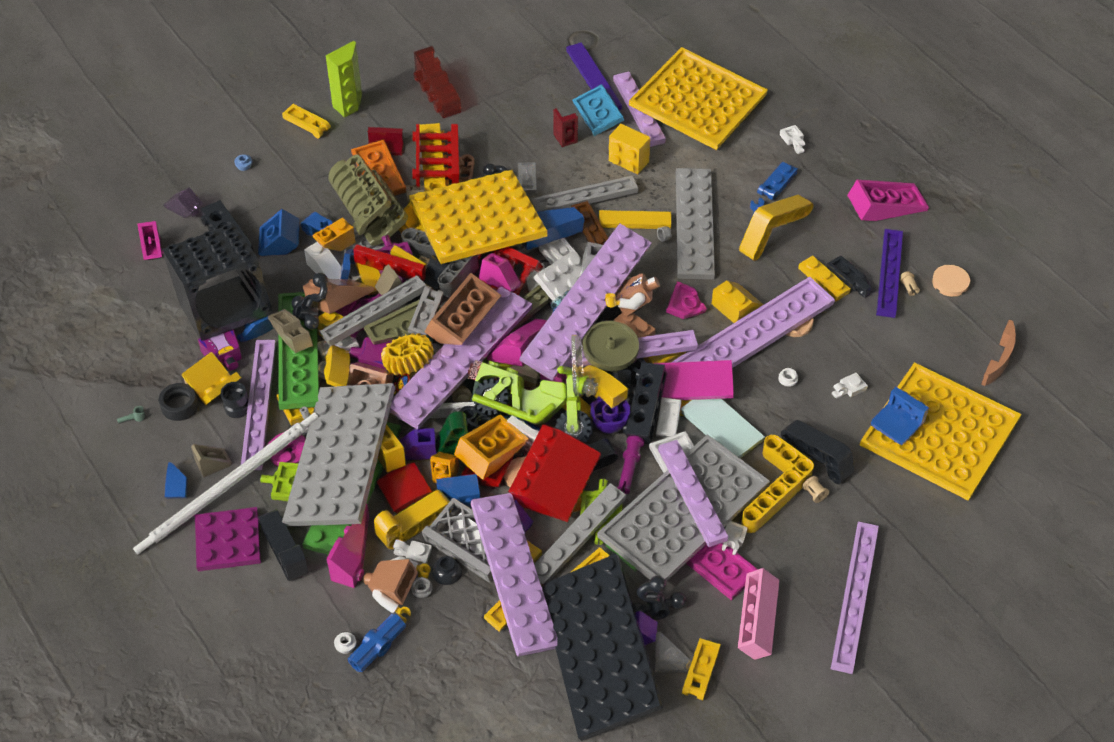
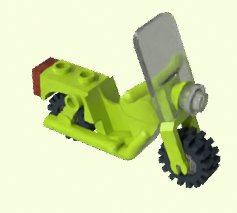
(541, 403)

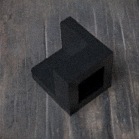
(624, 377)

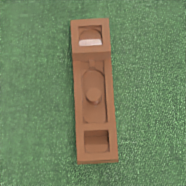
(996, 368)

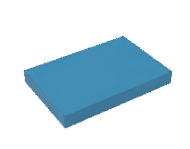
(598, 110)

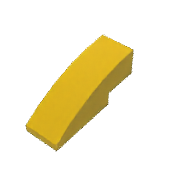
(337, 366)
(609, 388)

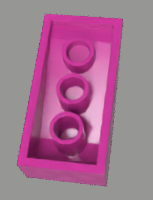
(885, 199)

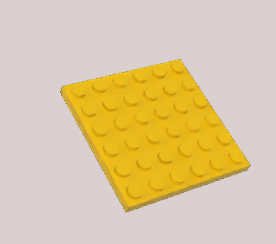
(698, 98)
(477, 216)
(955, 440)

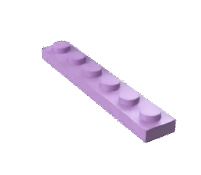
(646, 123)
(693, 493)

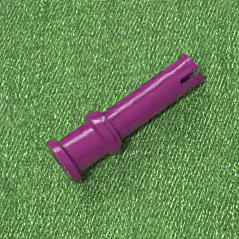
(631, 457)

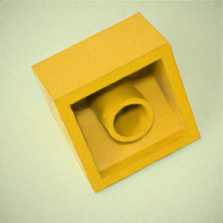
(734, 300)

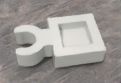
(736, 535)

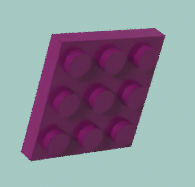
(227, 539)

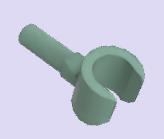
(138, 415)

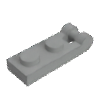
(425, 310)

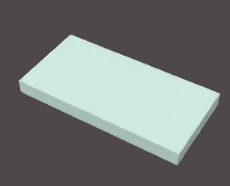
(723, 425)

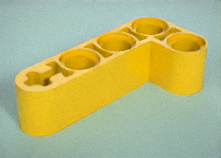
(411, 520)

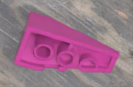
(514, 345)
(348, 554)

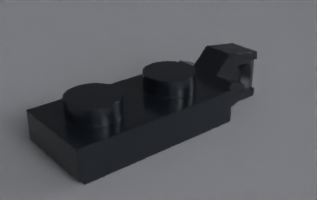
(849, 275)

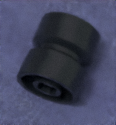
(235, 399)

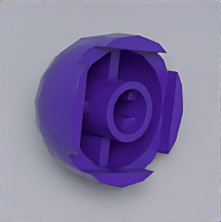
(609, 419)

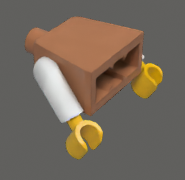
(633, 294)
(393, 581)

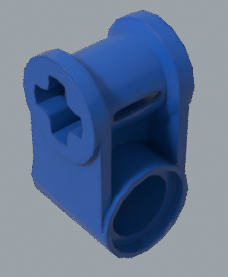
(314, 223)

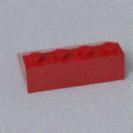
(554, 474)

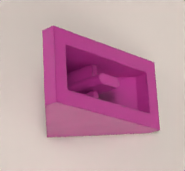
(150, 240)

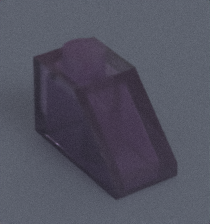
(184, 203)

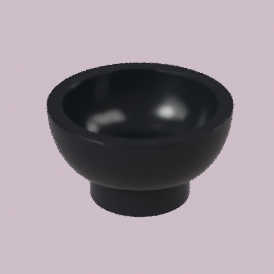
(446, 570)

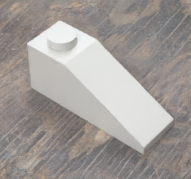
(322, 261)

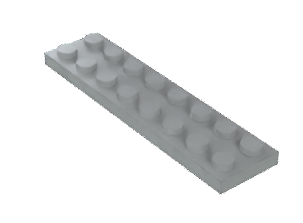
(694, 224)

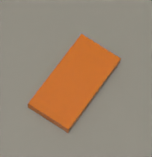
(380, 159)

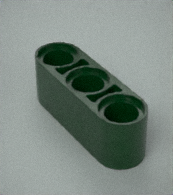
(450, 434)

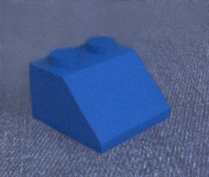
(279, 234)

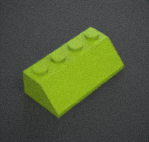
(344, 79)

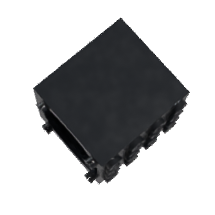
(228, 302)

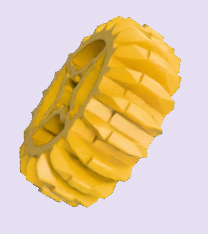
(407, 354)

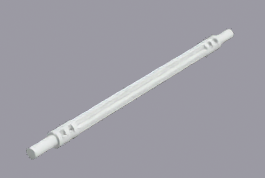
(225, 483)

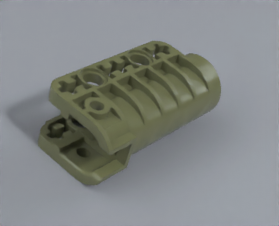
(367, 199)

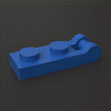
(777, 181)

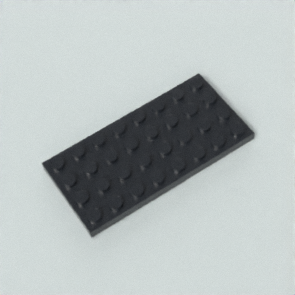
(600, 648)

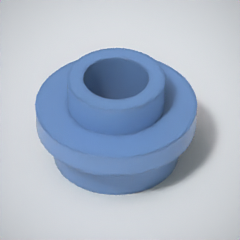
(243, 162)

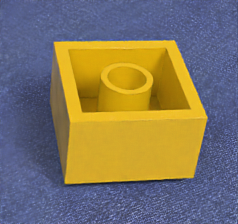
(629, 148)

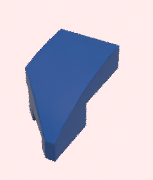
(348, 259)
(255, 329)
(175, 483)

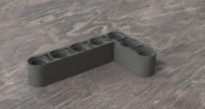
(454, 273)

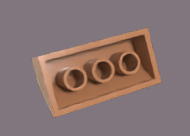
(462, 312)

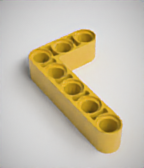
(770, 217)
(791, 463)

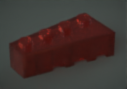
(436, 83)

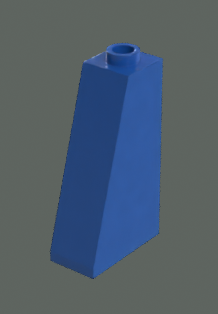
(559, 224)

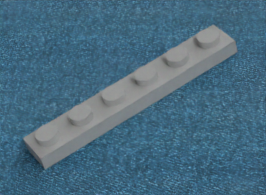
(590, 193)
(373, 311)
(578, 533)

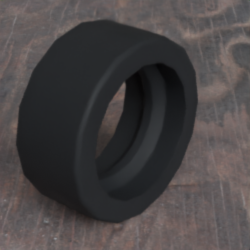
(175, 390)

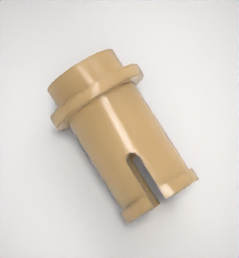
(907, 279)

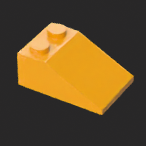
(490, 446)

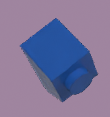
(461, 488)

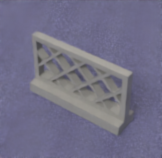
(456, 550)

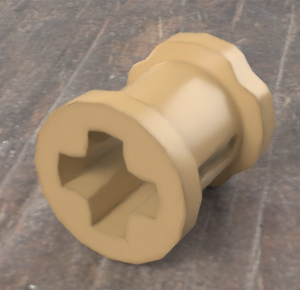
(815, 489)

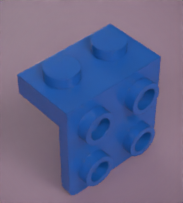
(900, 416)

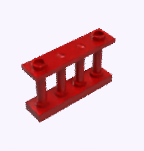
(451, 148)
(515, 257)

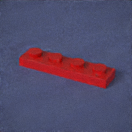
(379, 260)

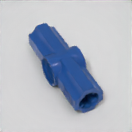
(376, 643)

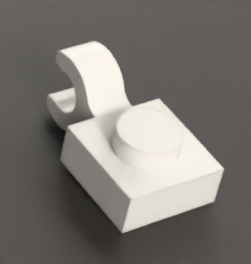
(793, 136)
(850, 385)
(416, 551)

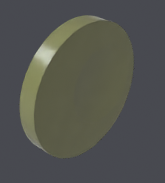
(610, 345)

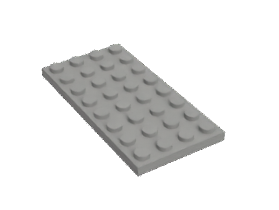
(339, 456)
(657, 527)

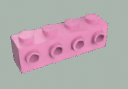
(758, 614)

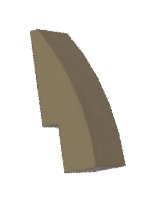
(290, 330)

